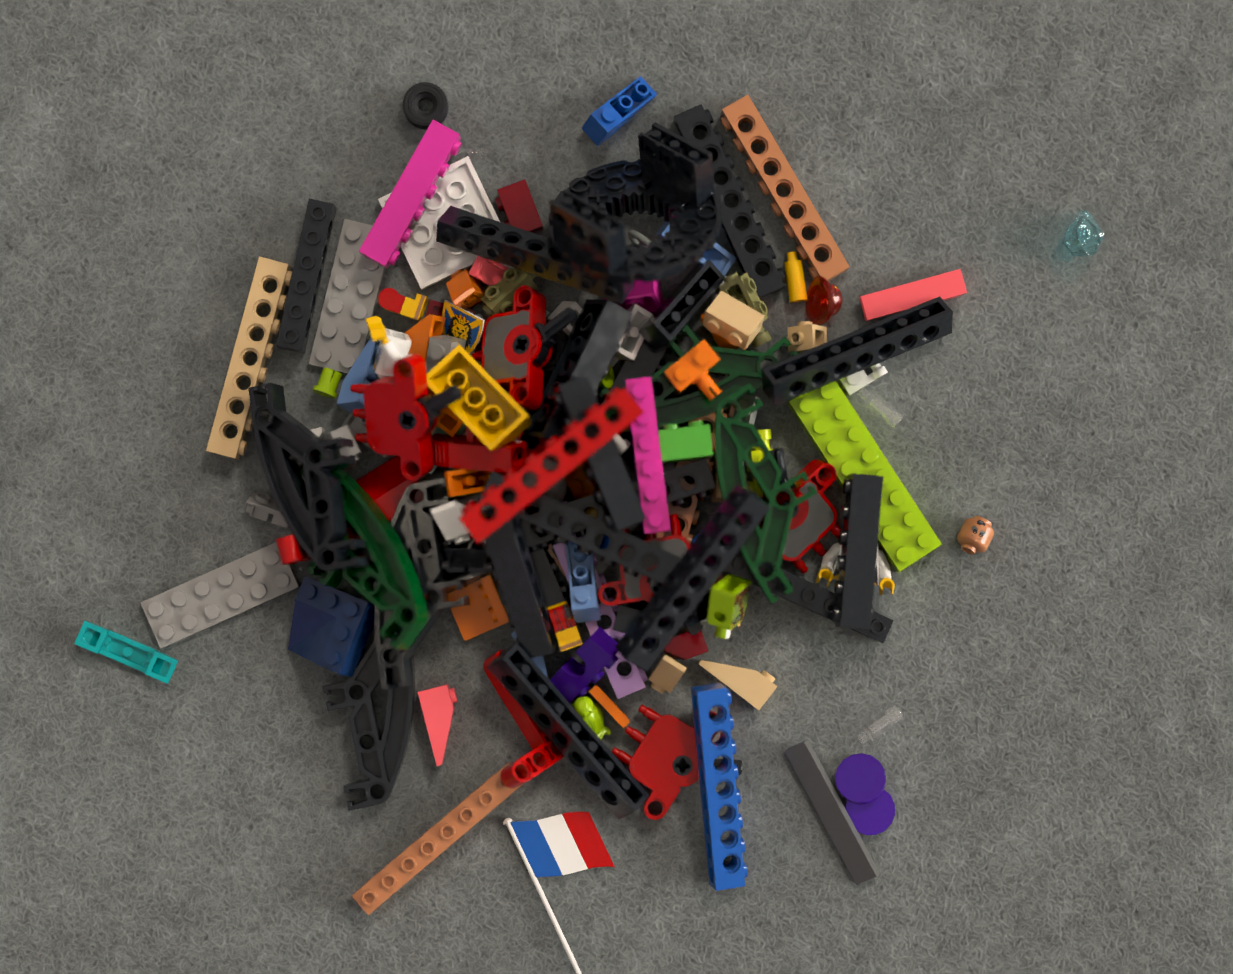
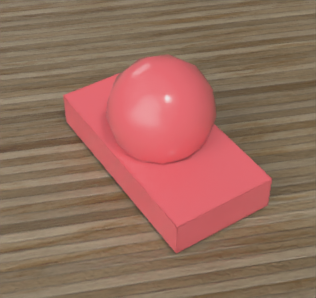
(487, 271)

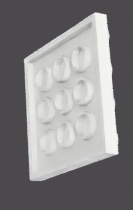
(433, 260)

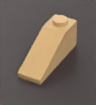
(746, 682)

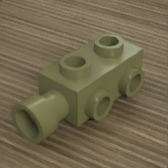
(504, 291)
(750, 298)

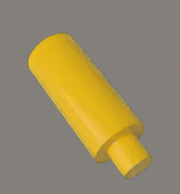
(795, 278)

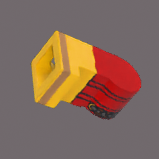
(396, 303)
(564, 626)

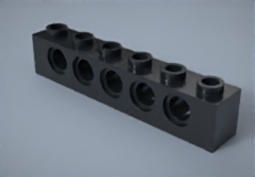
(306, 276)

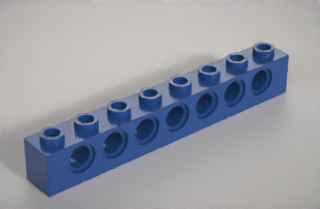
(703, 699)

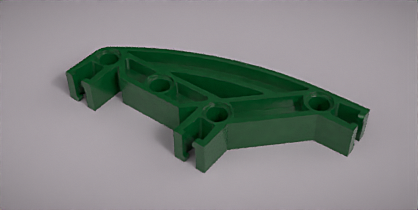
(739, 365)
(732, 446)
(396, 578)

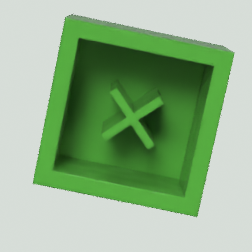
(685, 443)

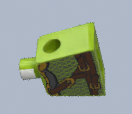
(728, 604)

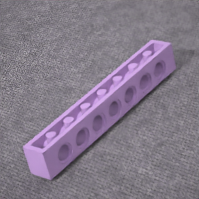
(621, 684)

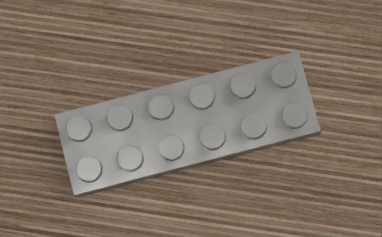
(347, 302)
(218, 595)

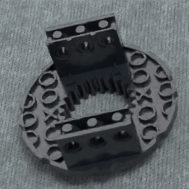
(667, 180)

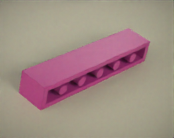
(410, 194)
(648, 458)

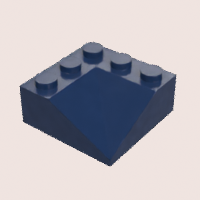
(330, 626)

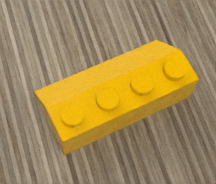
(483, 404)

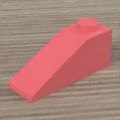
(438, 713)

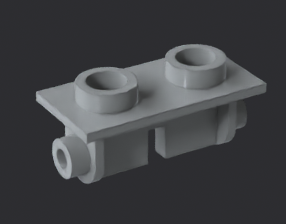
(261, 505)

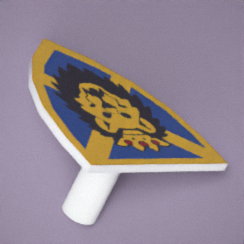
(463, 325)

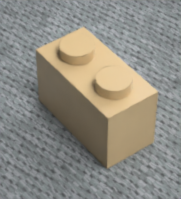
(733, 320)

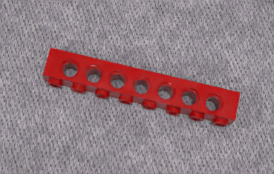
(481, 527)

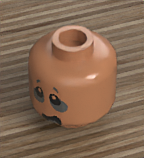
(975, 535)

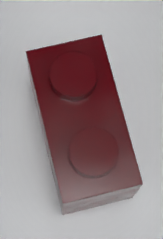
(519, 207)

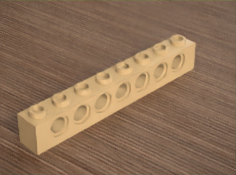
(265, 271)

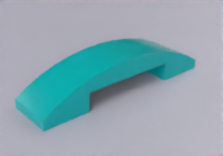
(126, 651)

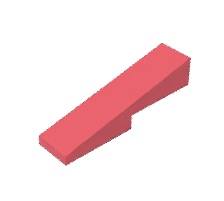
(909, 295)

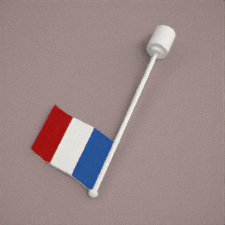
(559, 848)

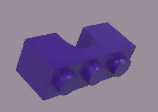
(597, 653)

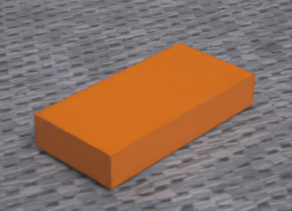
(609, 705)

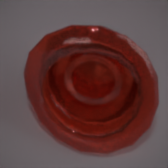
(823, 301)

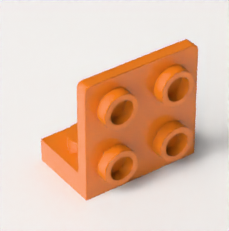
(485, 608)

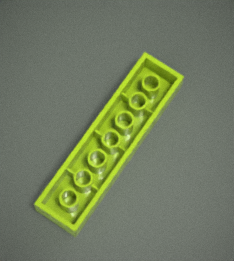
(851, 449)

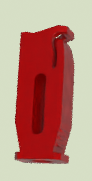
(471, 454)

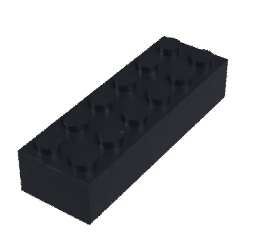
(586, 352)

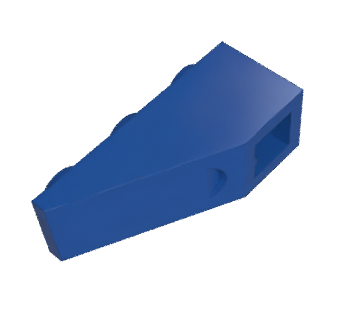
(618, 111)

